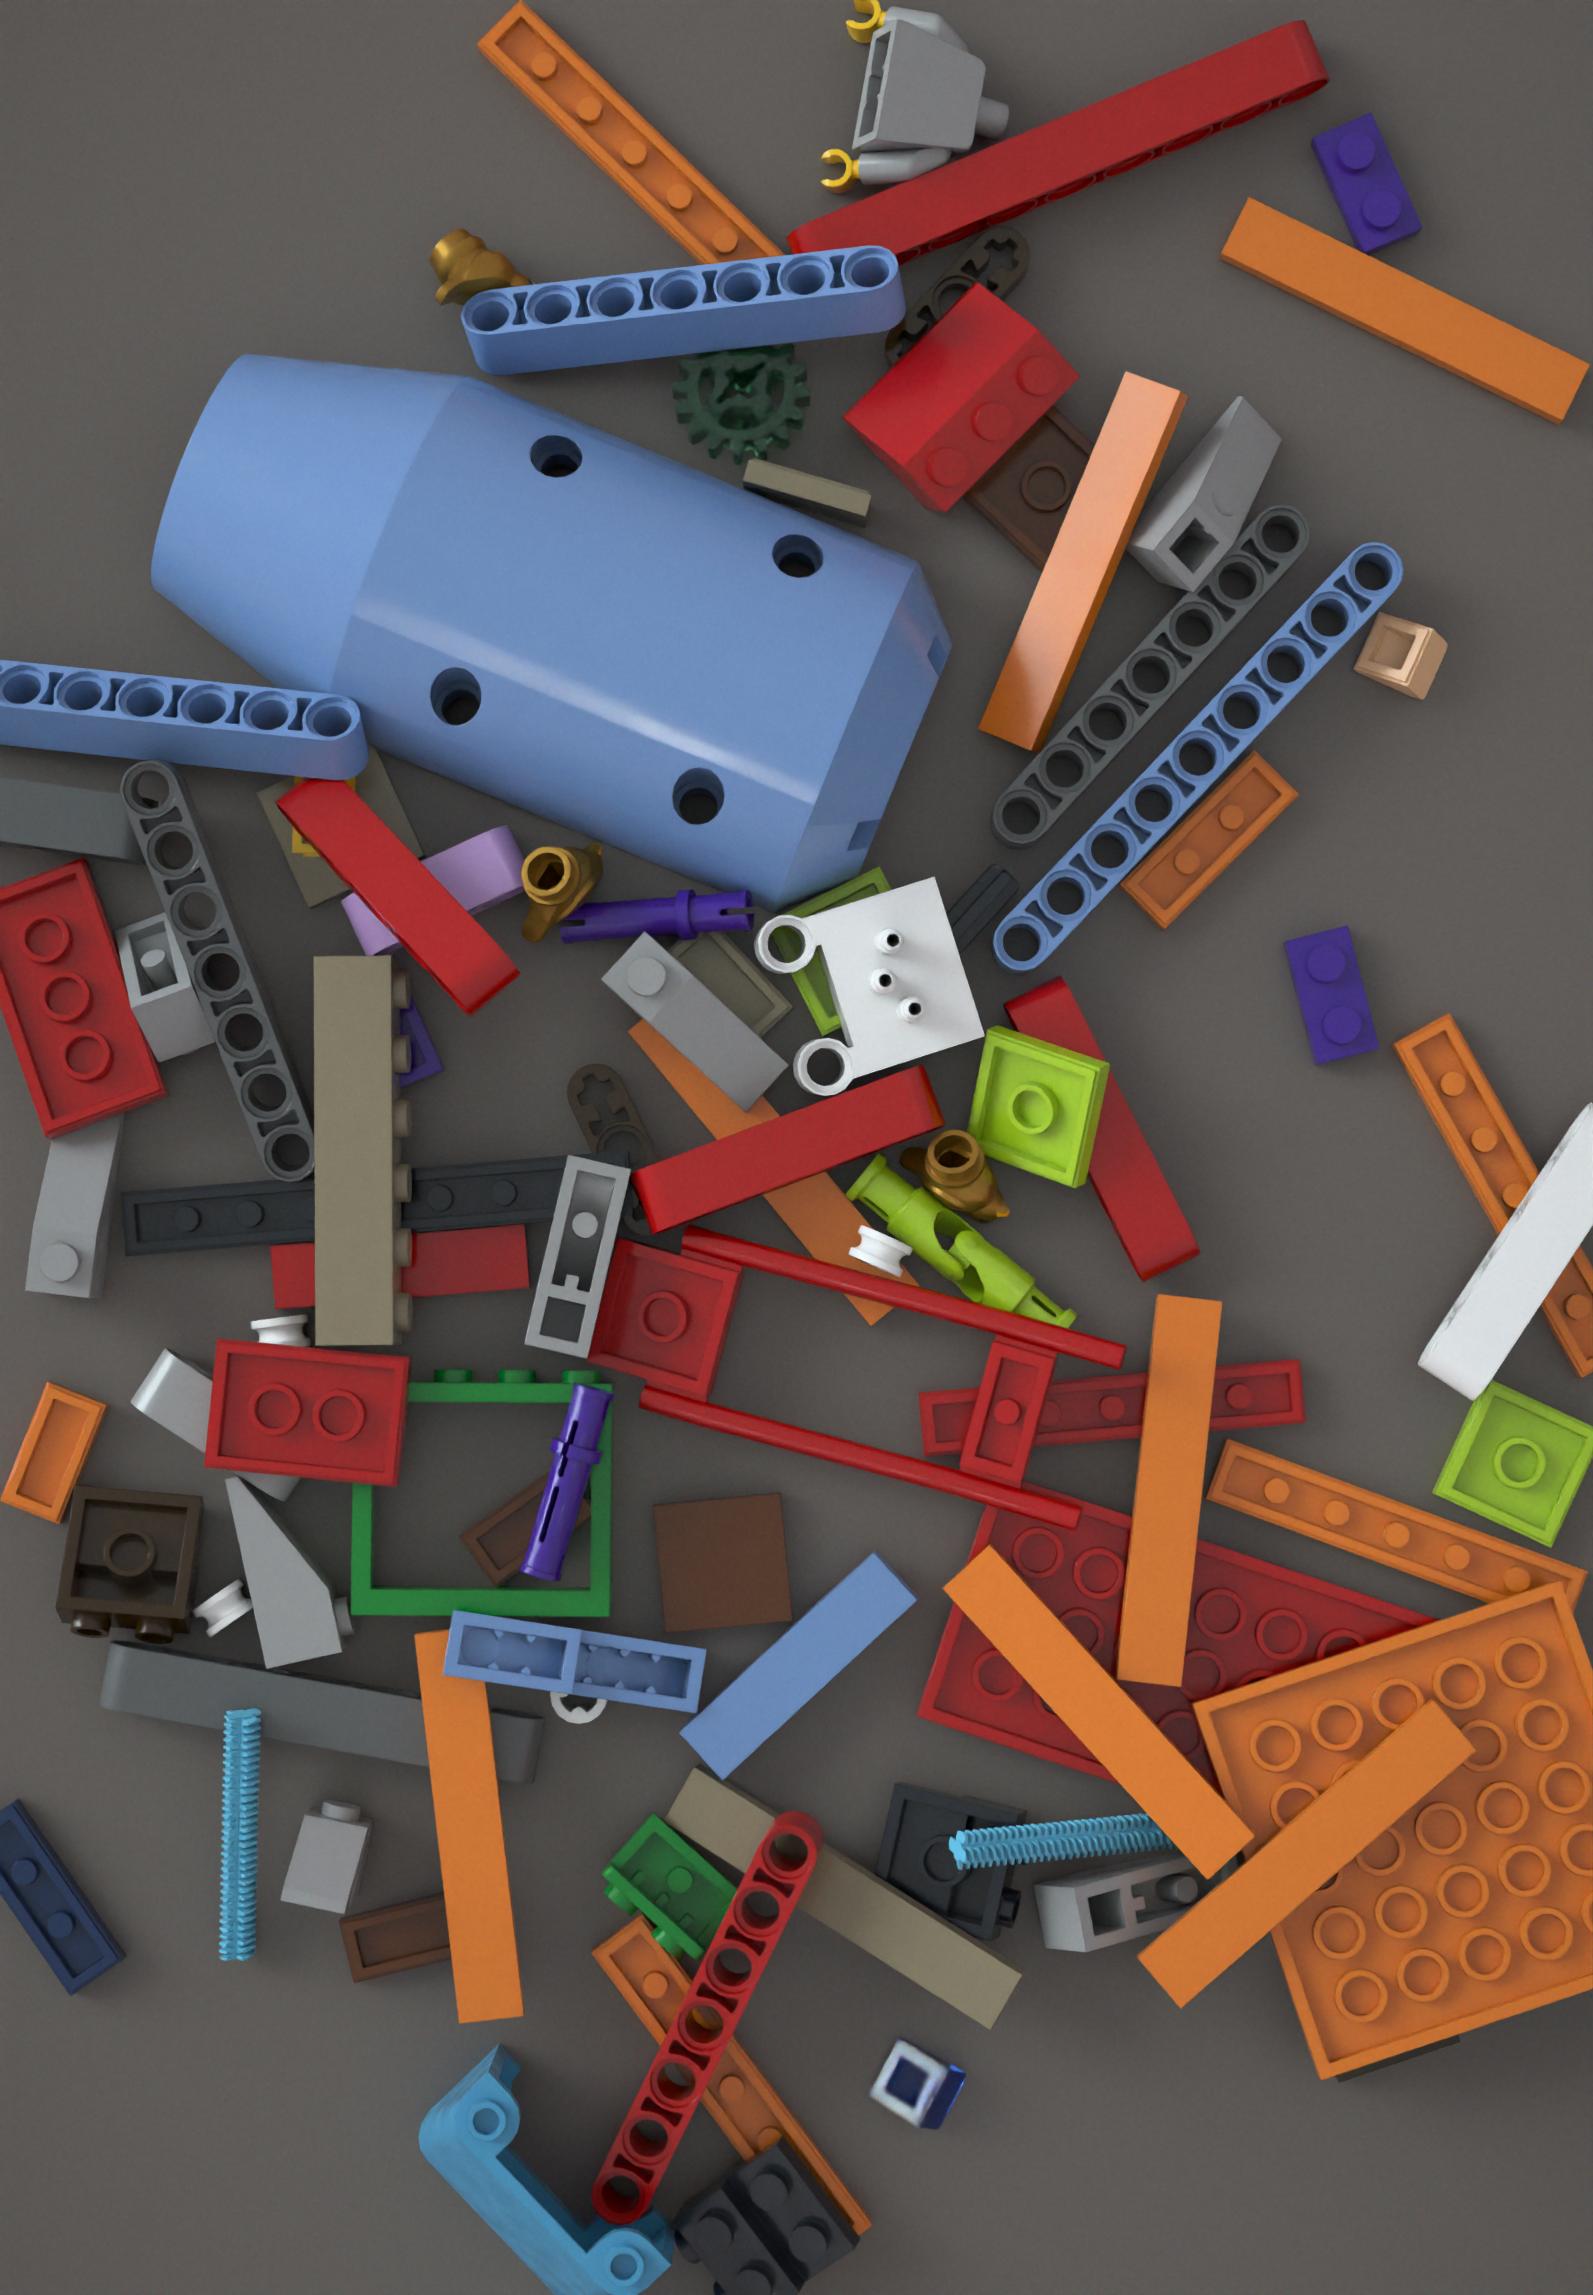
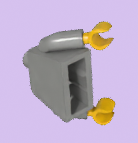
(916, 99)

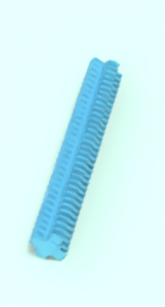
(240, 1834)
(1057, 1840)

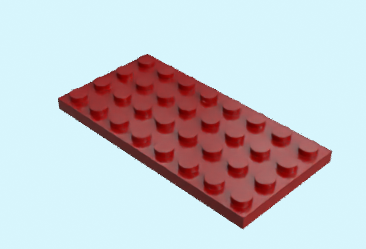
(1242, 1628)

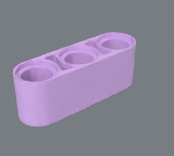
(473, 872)

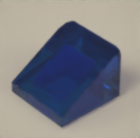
(918, 2085)

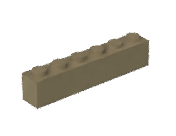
(360, 1150)

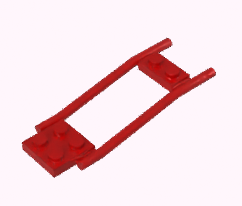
(670, 1320)

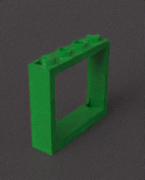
(591, 1601)

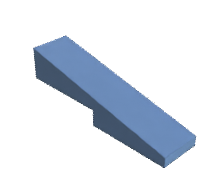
(574, 1661)
(798, 1664)

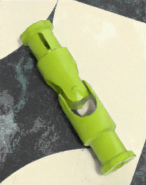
(970, 1262)

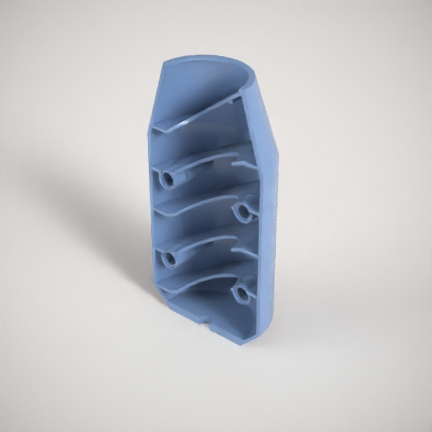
(605, 620)

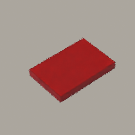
(308, 1412)

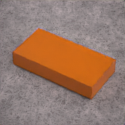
(54, 1452)

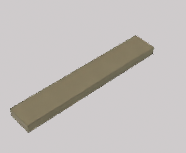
(854, 1901)

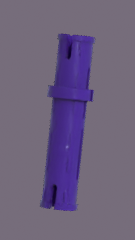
(660, 916)
(572, 1463)

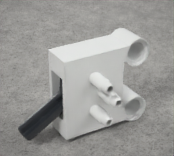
(893, 972)

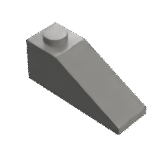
(694, 1021)
(76, 1212)
(577, 1257)
(288, 1589)
(1121, 1901)

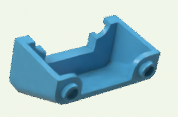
(469, 2143)

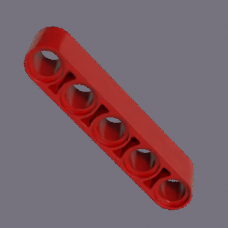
(399, 891)
(787, 1149)
(1121, 1160)

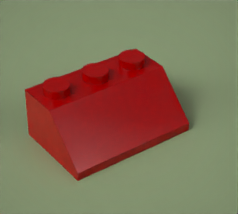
(960, 398)

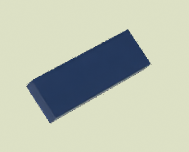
(52, 1904)

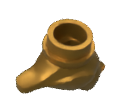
(469, 268)
(558, 885)
(958, 1175)

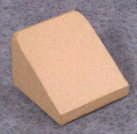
(1401, 655)

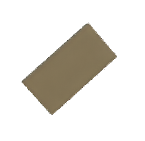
(807, 492)
(732, 979)

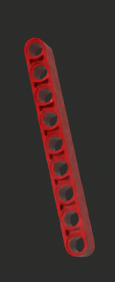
(1077, 149)

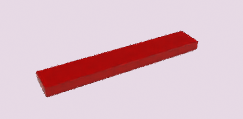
(1114, 1406)

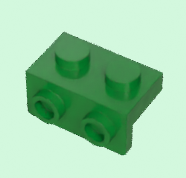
(670, 1886)

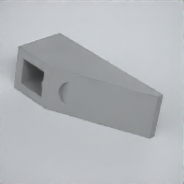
(1205, 500)

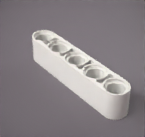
(1518, 1268)

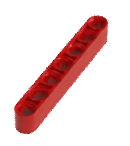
(691, 2043)

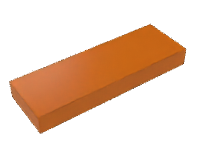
(1208, 840)

